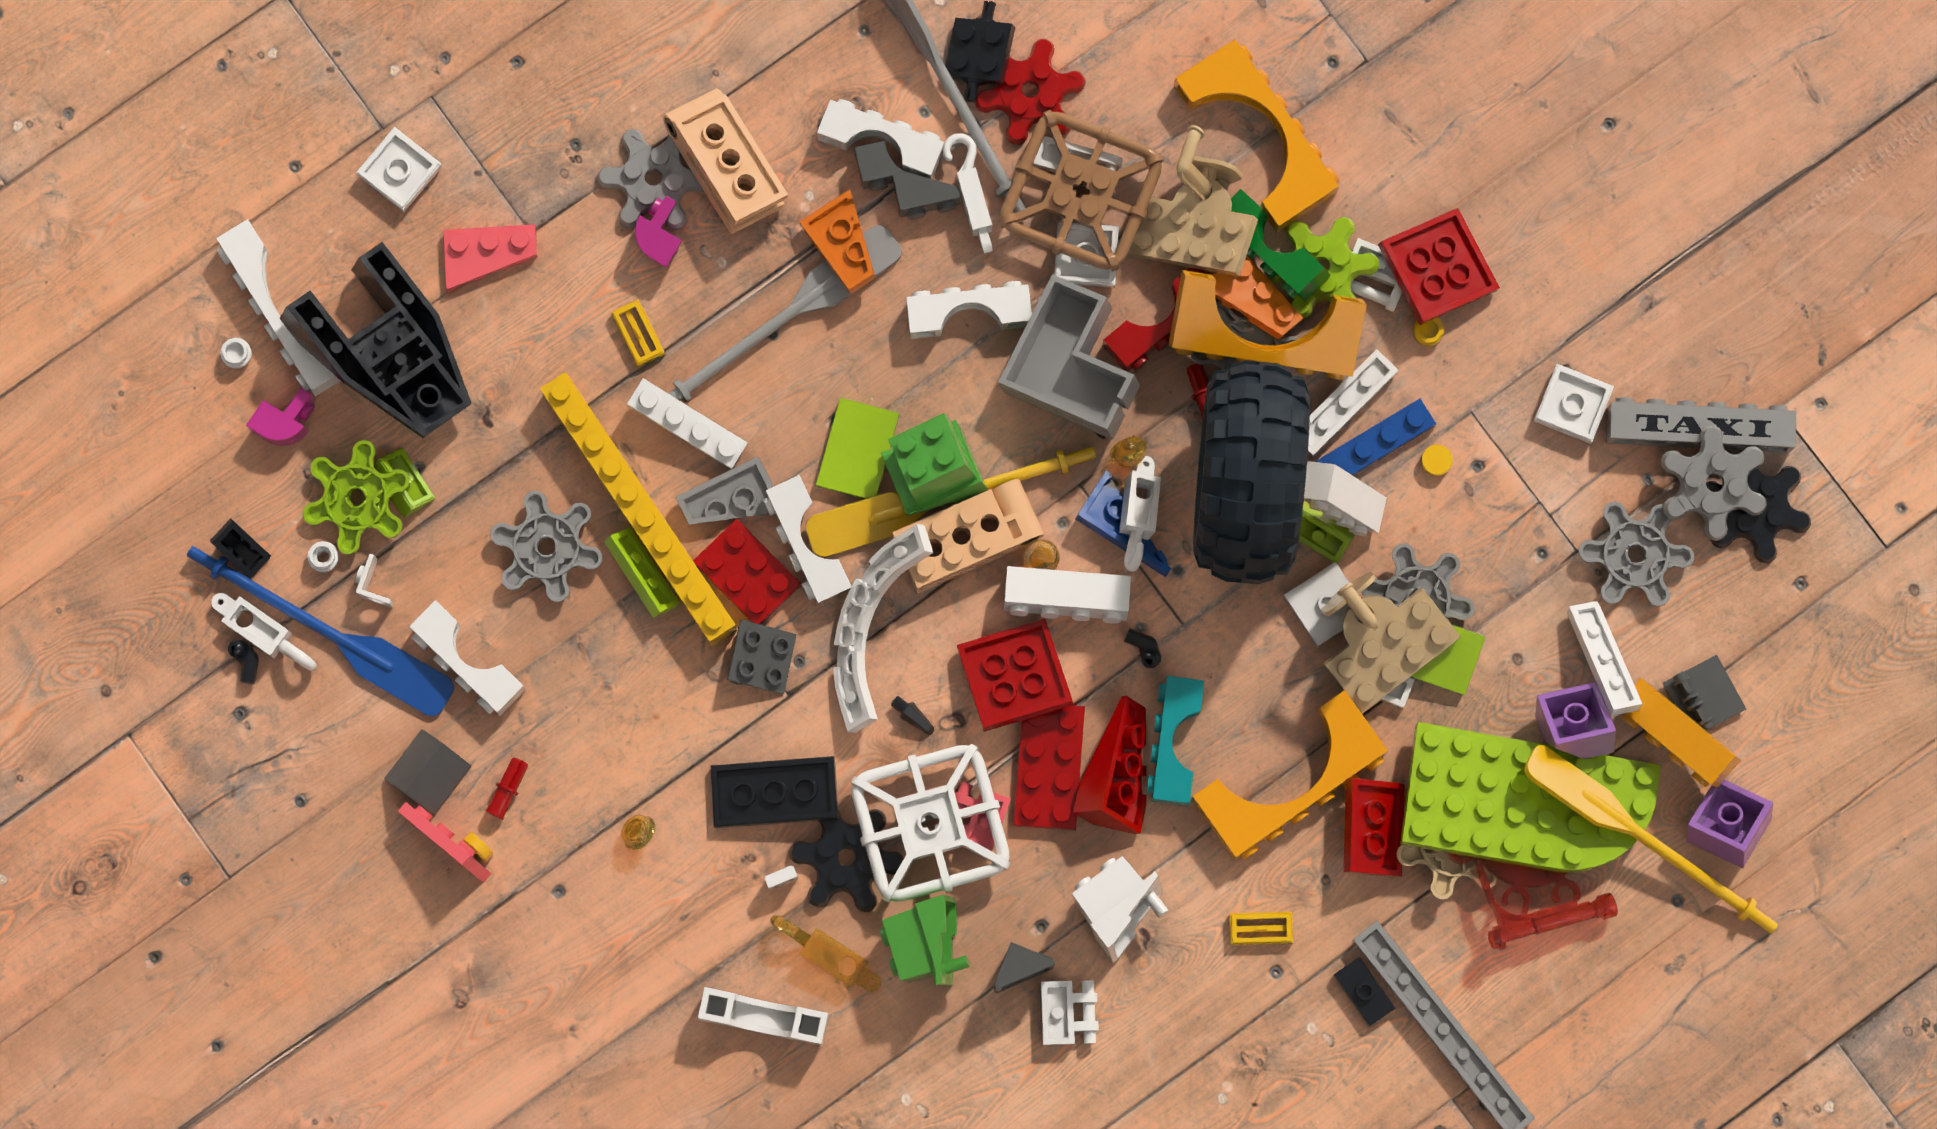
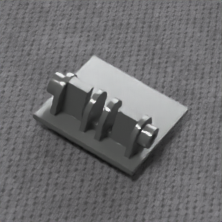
(761, 657)
(1705, 693)

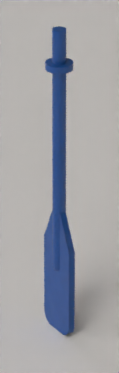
(370, 656)

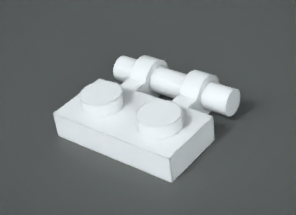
(1058, 1013)

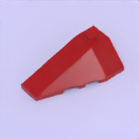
(1112, 782)

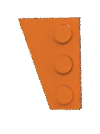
(840, 241)
(1257, 299)

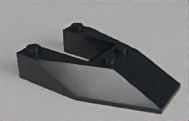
(395, 361)

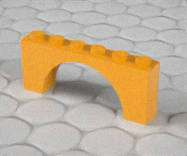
(1233, 77)
(1326, 348)
(1245, 824)

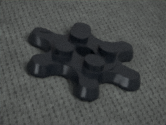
(1777, 516)
(835, 877)

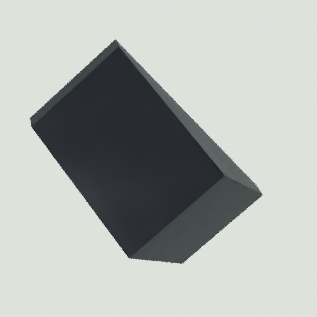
(240, 548)

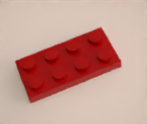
(1049, 769)

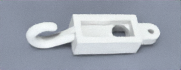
(971, 191)
(1139, 514)
(263, 631)

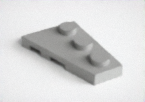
(728, 496)

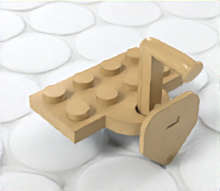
(1198, 223)
(1387, 642)

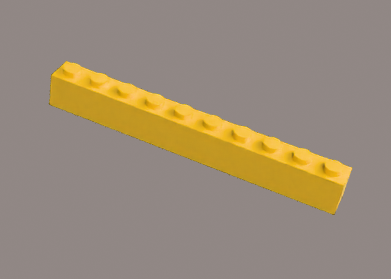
(638, 509)

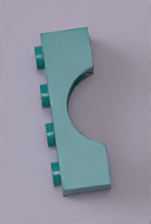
(1172, 780)

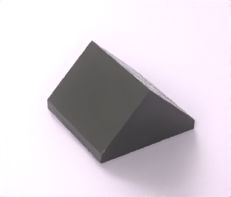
(428, 772)
(1021, 965)

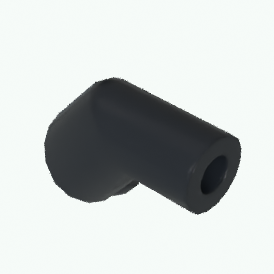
(1147, 646)

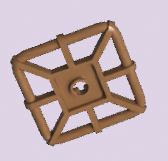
(1073, 172)

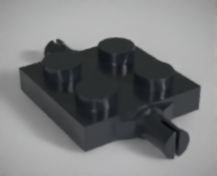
(979, 51)

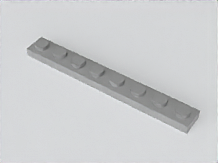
(1442, 1028)

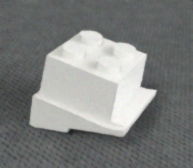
(1117, 903)

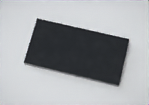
(774, 792)

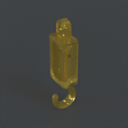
(827, 952)

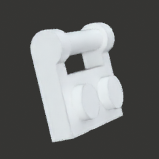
(1382, 275)

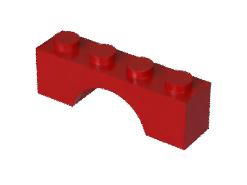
(1132, 343)

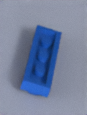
(1381, 438)

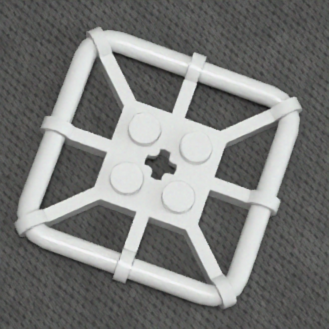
(920, 841)

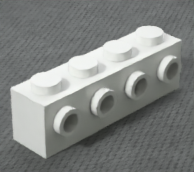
(1343, 498)
(1067, 594)

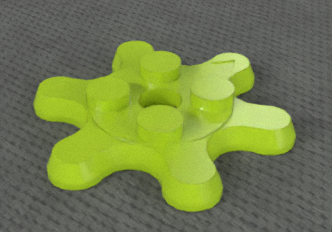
(1343, 262)
(336, 502)

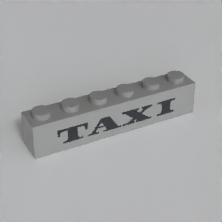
(1681, 424)

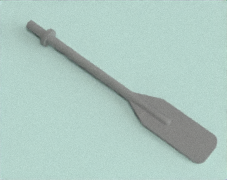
(924, 42)
(819, 291)

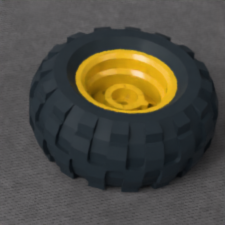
(1251, 472)

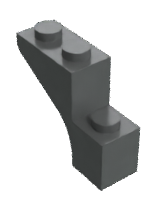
(913, 192)

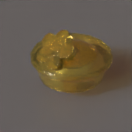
(1129, 451)
(1041, 555)
(638, 831)

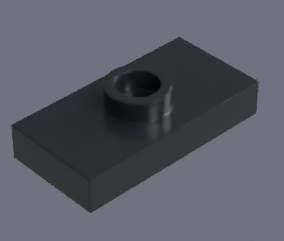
(1364, 991)

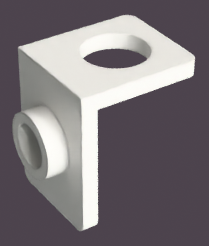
(363, 579)

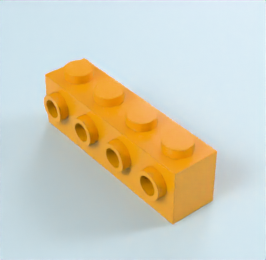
(1682, 736)

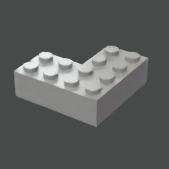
(1054, 363)

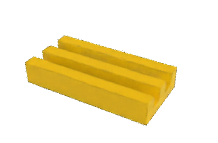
(649, 356)
(1234, 929)

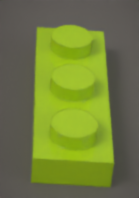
(641, 572)

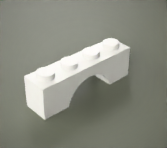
(845, 125)
(1006, 304)
(823, 576)
(439, 631)
(763, 1016)

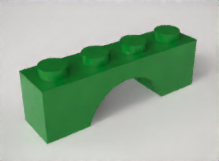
(1297, 269)

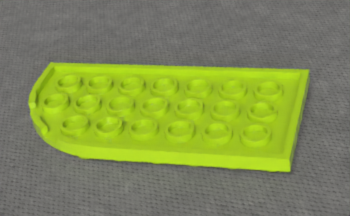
(1477, 802)

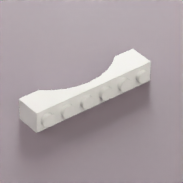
(249, 257)

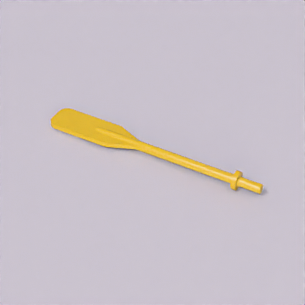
(883, 514)
(1604, 810)

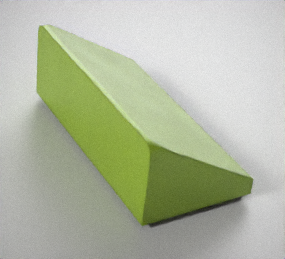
(417, 493)
(1323, 534)

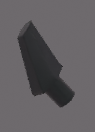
(912, 715)

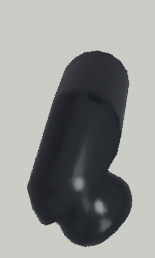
(247, 658)

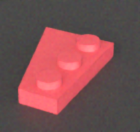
(484, 250)
(442, 837)

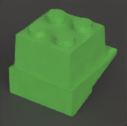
(933, 465)
(924, 941)

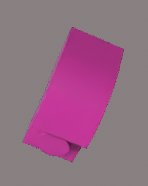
(652, 238)
(282, 427)

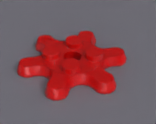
(1026, 111)

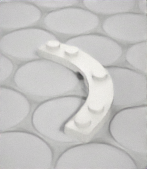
(856, 617)

